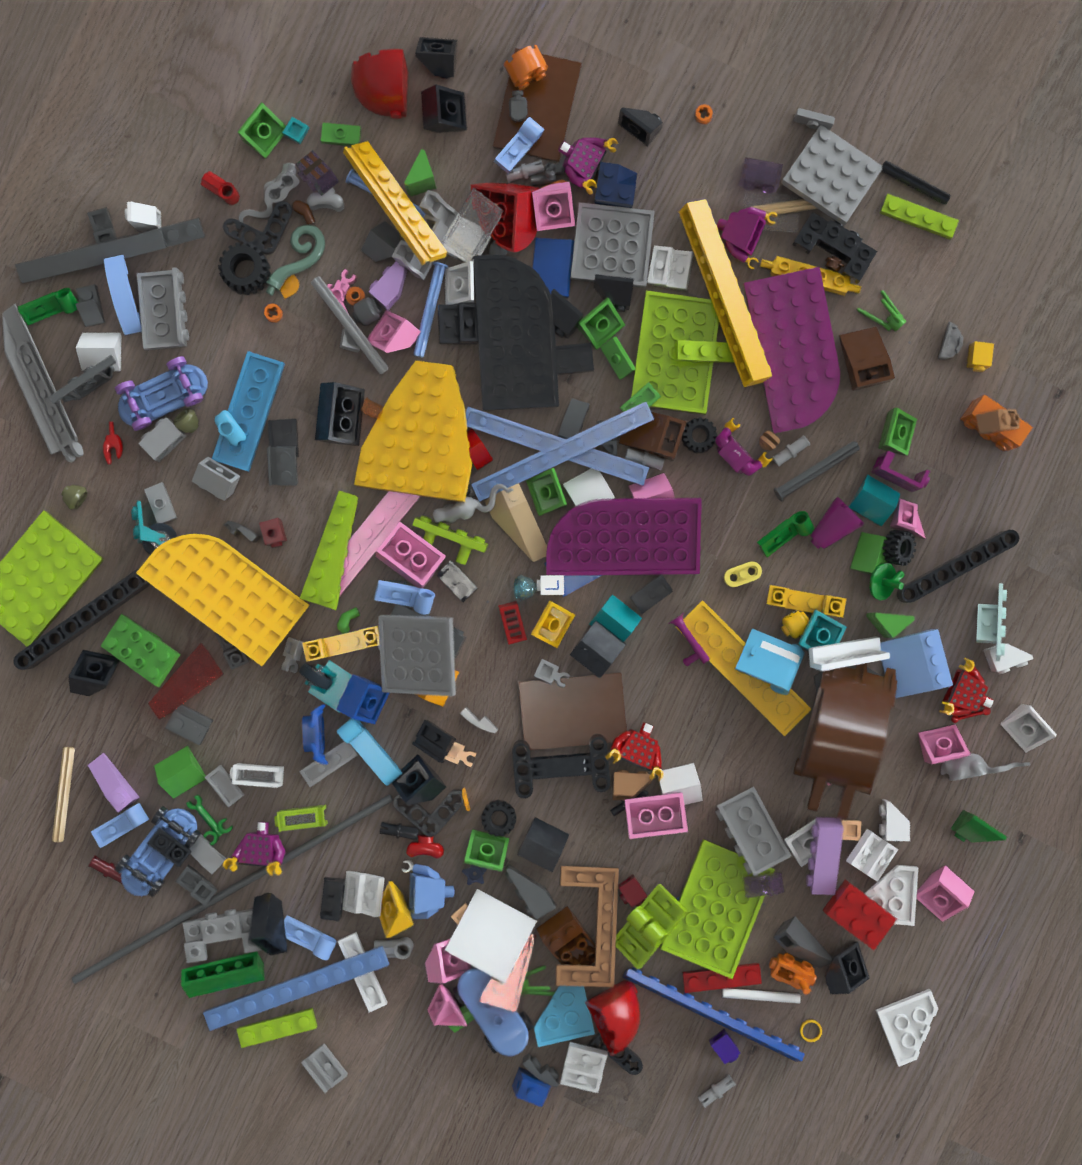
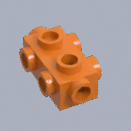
(792, 972)

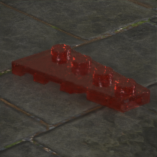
(190, 678)
(507, 994)

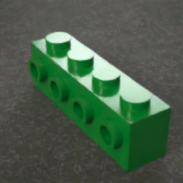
(222, 974)

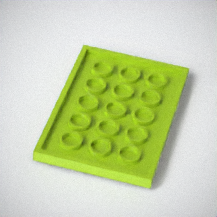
(665, 319)
(42, 577)
(717, 913)

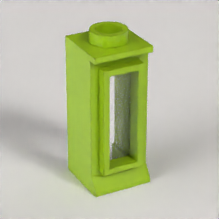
(300, 818)

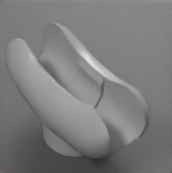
(328, 200)

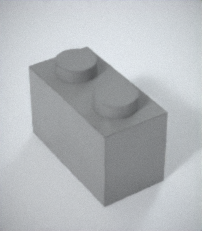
(161, 439)
(215, 478)

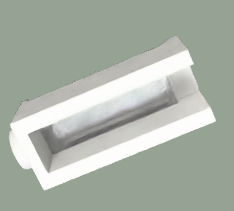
(257, 775)

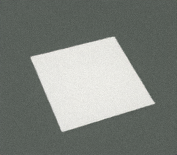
(490, 935)

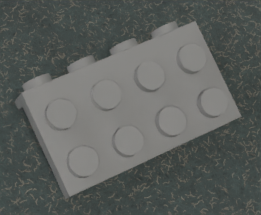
(162, 309)
(752, 831)

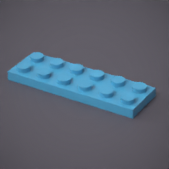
(250, 409)

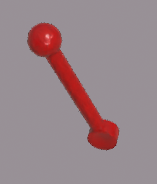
(955, 719)

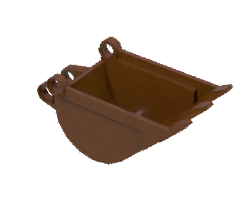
(846, 733)

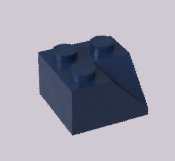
(615, 185)

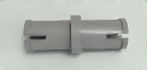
(525, 171)
(791, 451)
(644, 459)
(716, 1091)

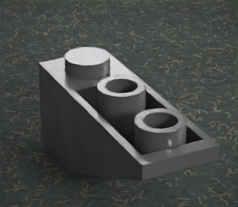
(534, 894)
(801, 943)

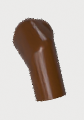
(303, 209)

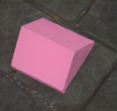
(653, 488)
(942, 744)

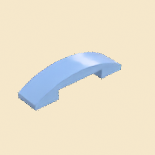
(122, 295)

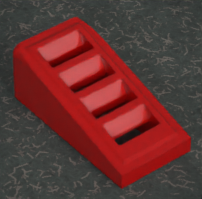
(509, 606)

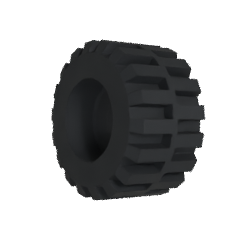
(233, 258)

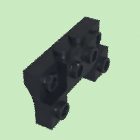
(837, 241)

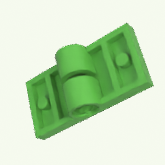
(140, 650)

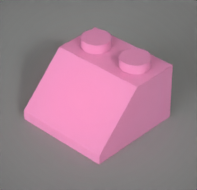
(553, 206)
(944, 894)

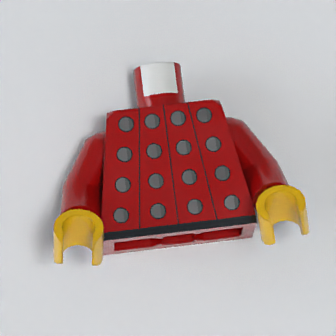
(967, 692)
(639, 750)

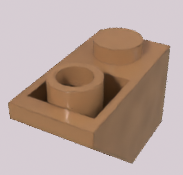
(998, 421)
(629, 785)

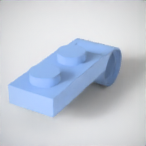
(519, 145)
(405, 595)
(120, 825)
(309, 937)

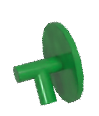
(884, 581)

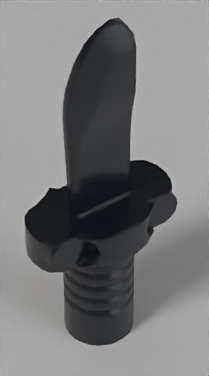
(621, 807)

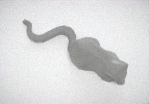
(275, 191)
(466, 509)
(972, 767)

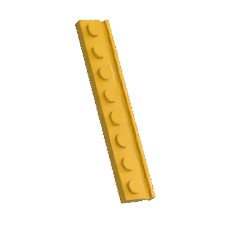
(395, 202)

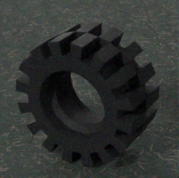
(707, 427)
(899, 547)
(490, 826)

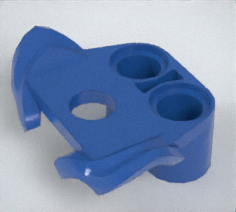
(314, 734)

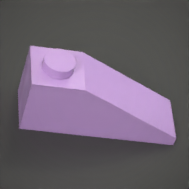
(112, 783)

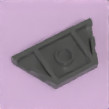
(86, 383)

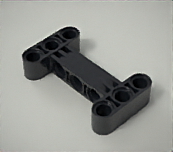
(561, 766)

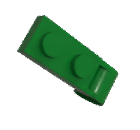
(48, 306)
(797, 524)

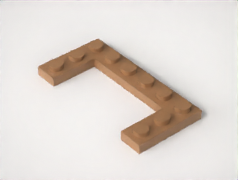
(603, 970)

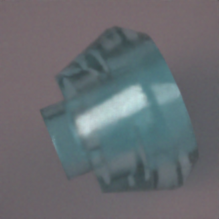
(524, 588)

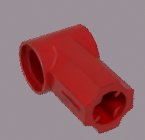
(220, 188)

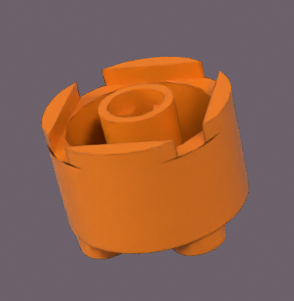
(526, 66)

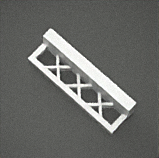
(847, 654)

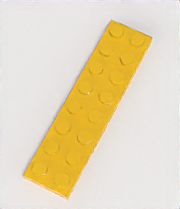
(724, 651)

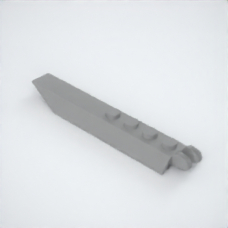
(38, 387)

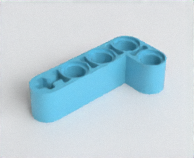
(370, 750)

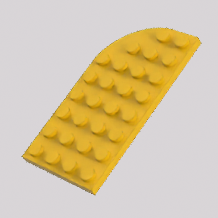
(225, 592)

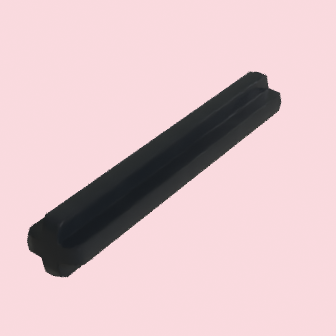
(915, 182)

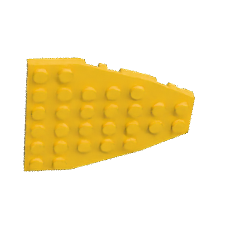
(420, 438)

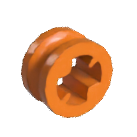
(709, 113)
(274, 318)

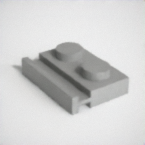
(324, 1068)

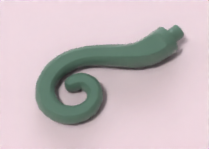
(280, 275)

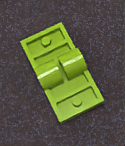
(649, 926)

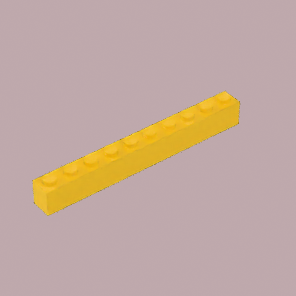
(725, 293)

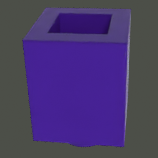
(724, 1047)

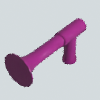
(699, 652)

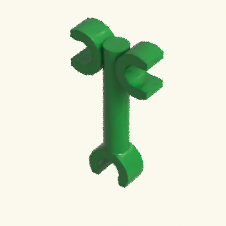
(217, 829)

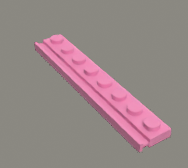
(374, 532)

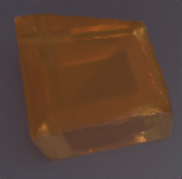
(372, 409)

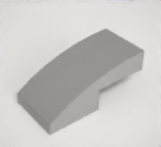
(484, 723)
(206, 854)

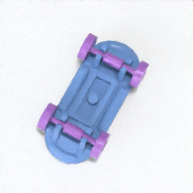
(162, 394)

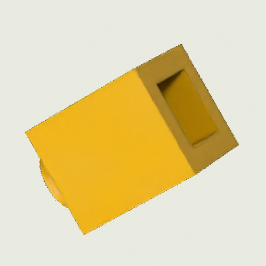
(980, 356)

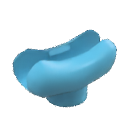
(229, 428)

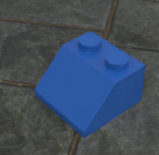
(362, 699)

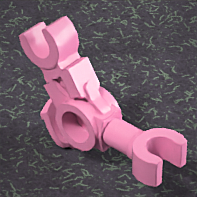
(341, 287)

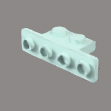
(990, 623)

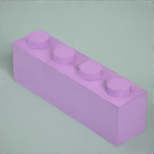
(825, 855)

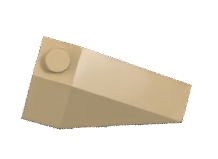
(516, 519)

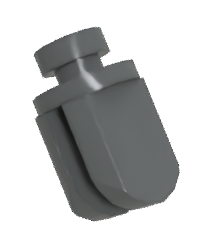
(518, 106)

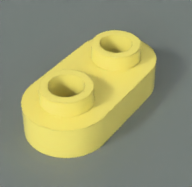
(742, 574)

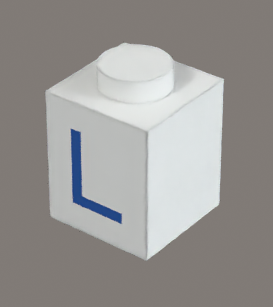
(551, 585)

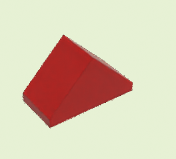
(477, 450)

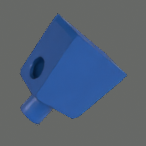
(530, 1087)

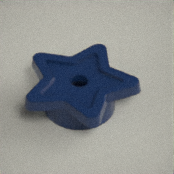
(474, 878)

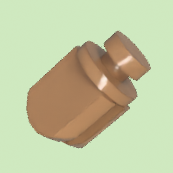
(768, 441)

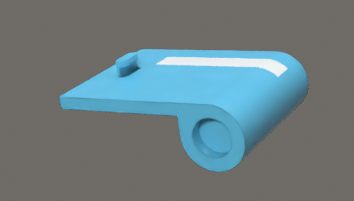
(771, 661)

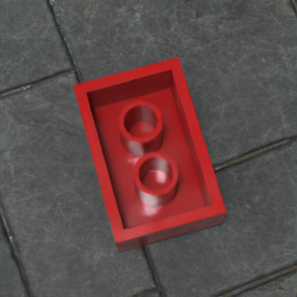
(859, 914)

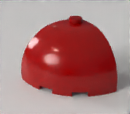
(382, 82)
(517, 221)
(616, 1015)

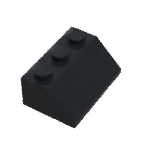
(339, 414)

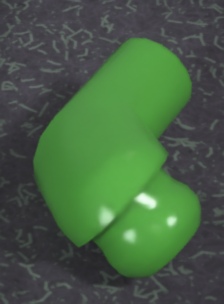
(344, 620)

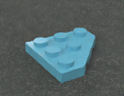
(564, 1017)

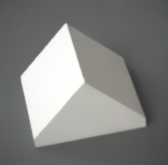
(460, 284)
(96, 347)
(1027, 728)
(682, 780)
(799, 843)

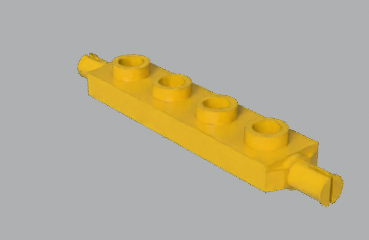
(832, 281)

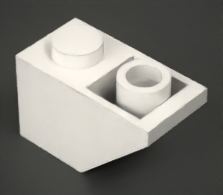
(143, 216)
(1012, 657)
(894, 824)

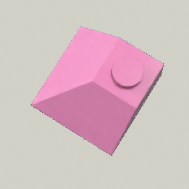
(393, 333)
(443, 966)

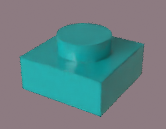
(296, 130)

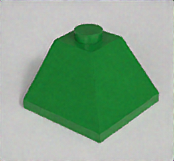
(974, 829)

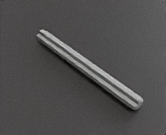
(349, 325)

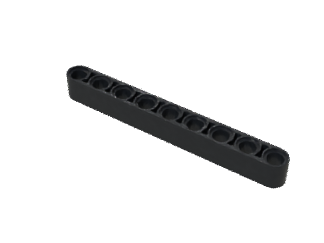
(80, 621)

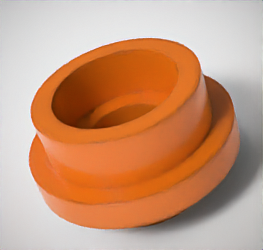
(351, 291)

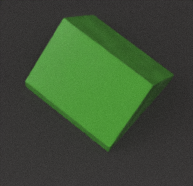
(262, 130)
(420, 176)
(601, 324)
(897, 432)
(546, 492)
(868, 553)
(889, 624)
(179, 772)
(486, 850)

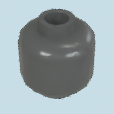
(366, 311)

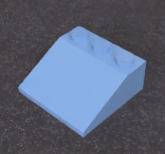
(917, 662)

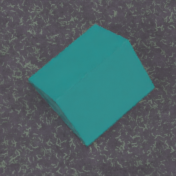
(875, 500)
(617, 618)
(821, 631)

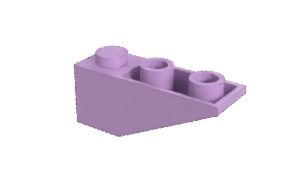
(389, 286)

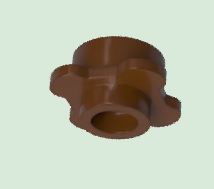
(834, 264)

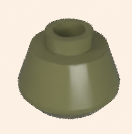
(186, 421)
(74, 496)

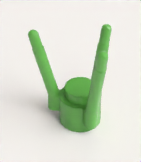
(895, 319)
(535, 990)

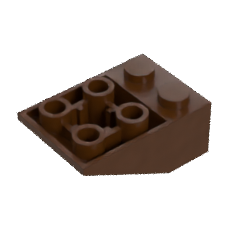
(866, 358)
(656, 437)
(567, 939)

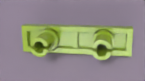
(467, 543)

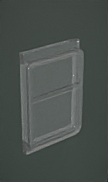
(472, 225)

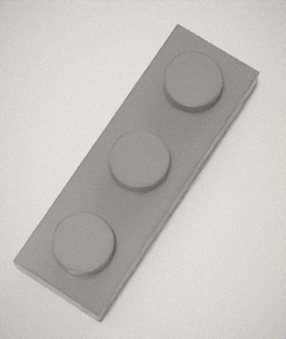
(336, 758)

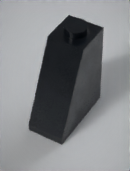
(268, 925)

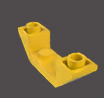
(805, 601)
(341, 643)

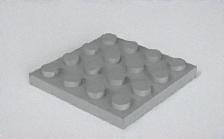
(832, 175)
(612, 243)
(417, 655)

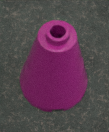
(835, 524)

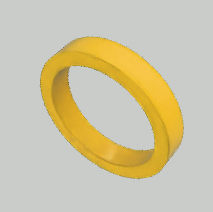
(810, 1021)

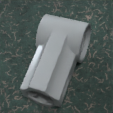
(393, 949)

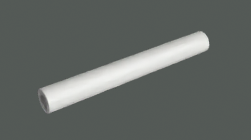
(761, 995)

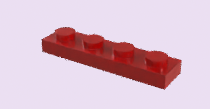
(709, 980)

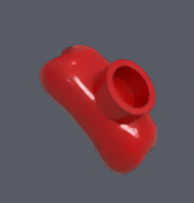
(425, 846)

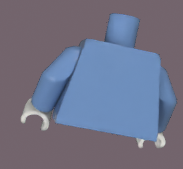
(426, 891)

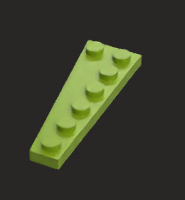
(325, 574)

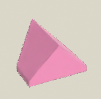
(907, 518)
(445, 1009)

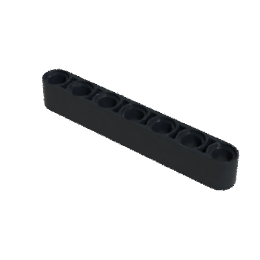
(966, 562)

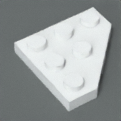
(897, 893)
(908, 1024)

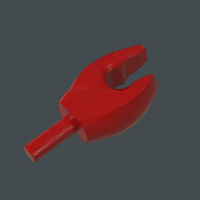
(112, 441)

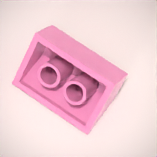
(410, 555)
(655, 815)

